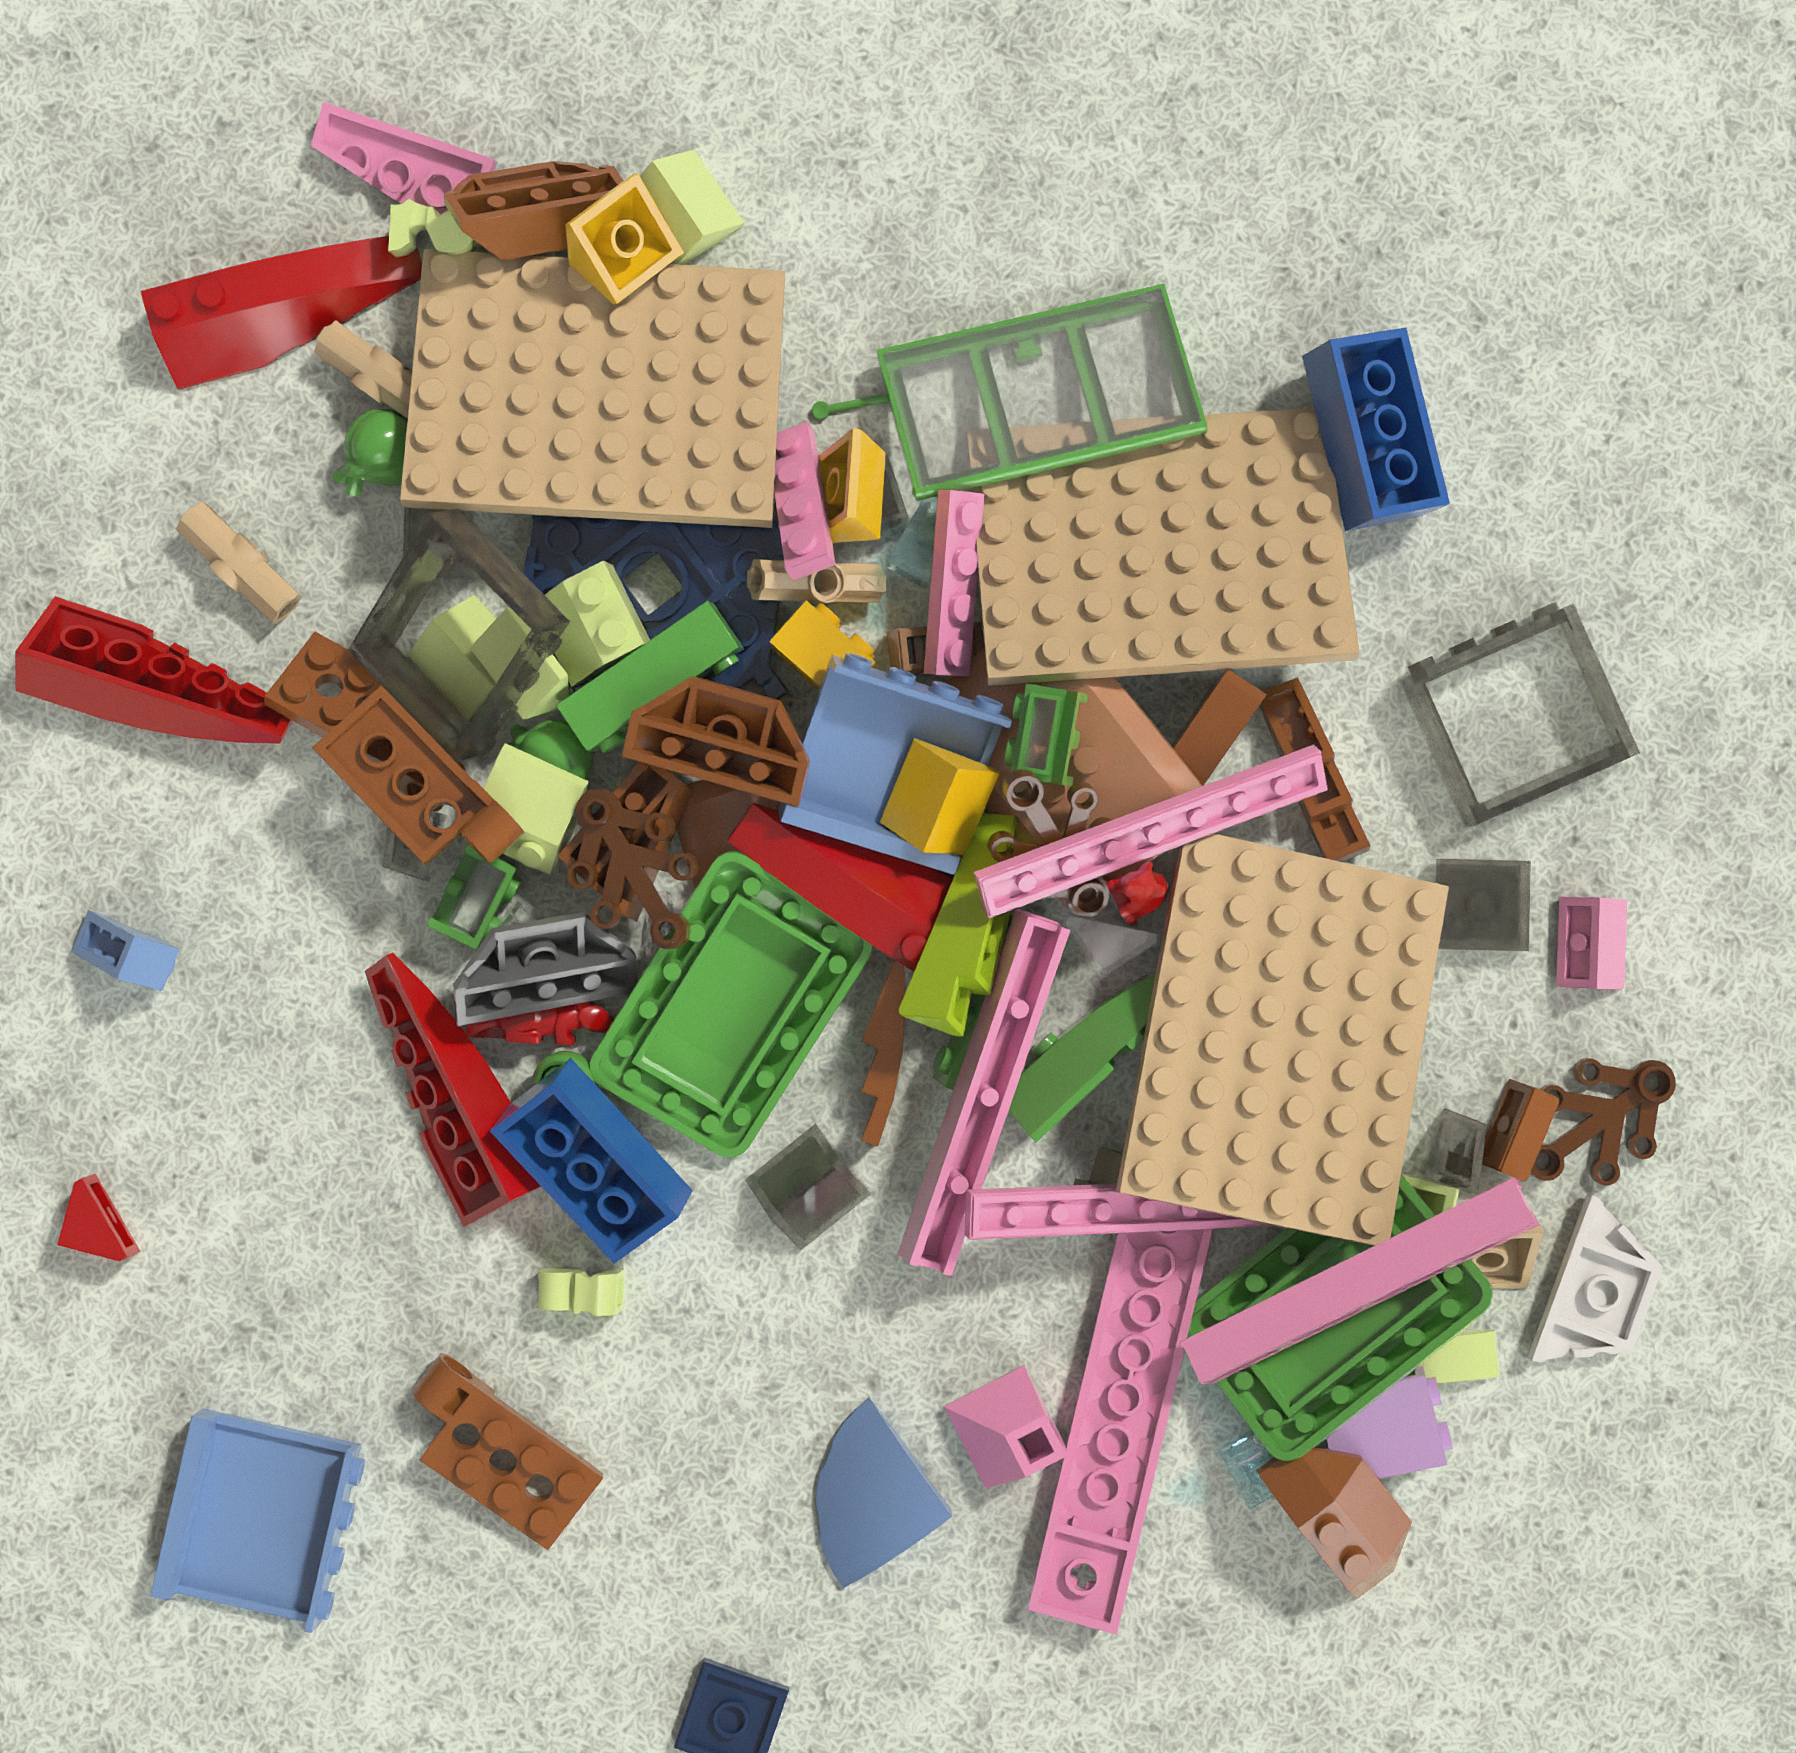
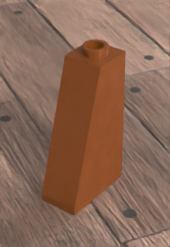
(1217, 723)

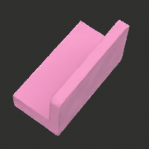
(1591, 943)

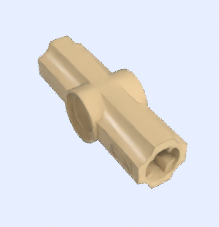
(367, 366)
(238, 562)
(838, 583)

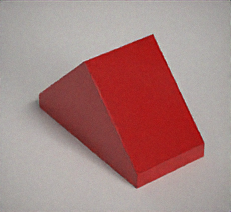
(94, 1223)

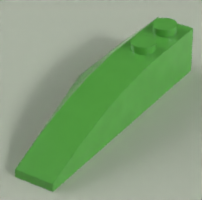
(1080, 1057)

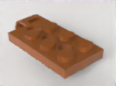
(298, 700)
(478, 816)
(461, 1398)

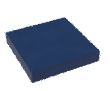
(730, 1711)

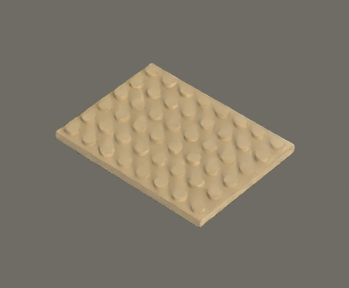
(593, 408)
(1170, 558)
(1283, 1039)

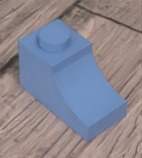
(125, 951)

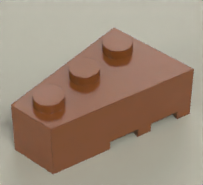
(646, 791)

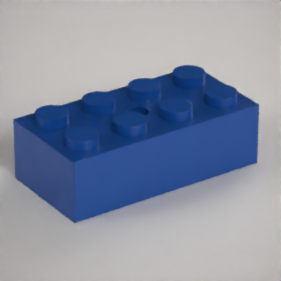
(1375, 428)
(592, 1161)

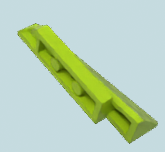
(963, 942)

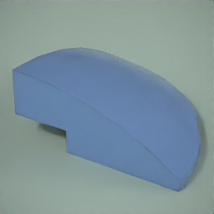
(873, 1497)

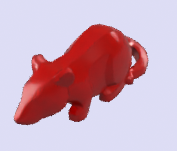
(1139, 893)
(554, 1021)

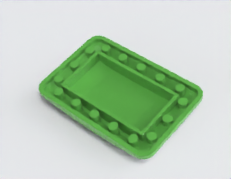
(732, 1010)
(1334, 1375)

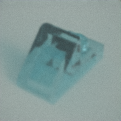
(914, 551)
(1242, 1460)

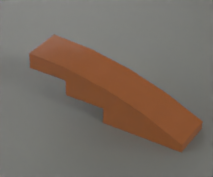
(1329, 812)
(887, 1034)

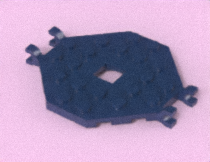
(703, 557)

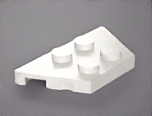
(1598, 1290)

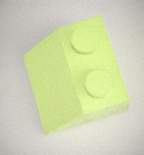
(601, 622)
(540, 801)

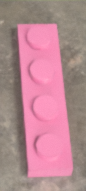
(801, 503)
(953, 583)

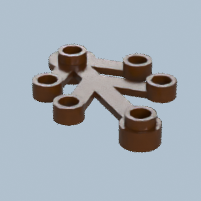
(1030, 802)
(628, 862)
(1608, 1116)

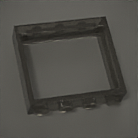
(398, 602)
(1442, 750)

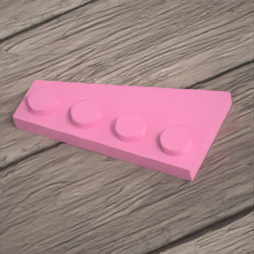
(394, 158)

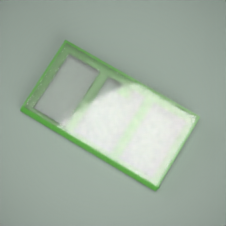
(1041, 392)

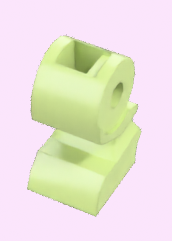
(443, 230)
(576, 1291)

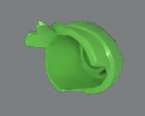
(373, 451)
(555, 744)

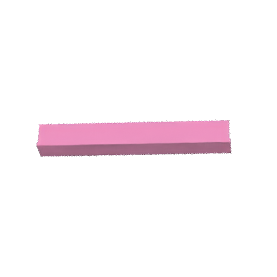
(983, 1090)
(1360, 1282)

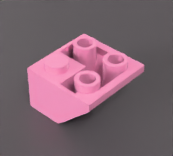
(1006, 1429)

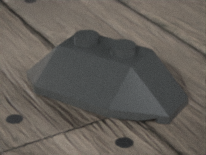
(542, 968)

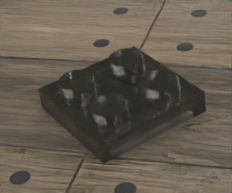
(1485, 904)

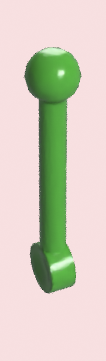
(822, 410)

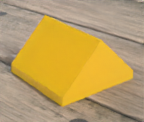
(621, 240)
(853, 487)
(938, 799)

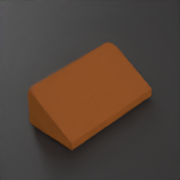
(1518, 1129)

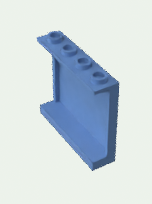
(860, 742)
(258, 1517)

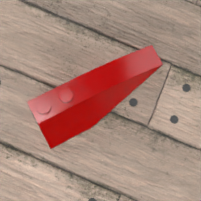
(269, 306)
(130, 678)
(865, 890)
(453, 1094)

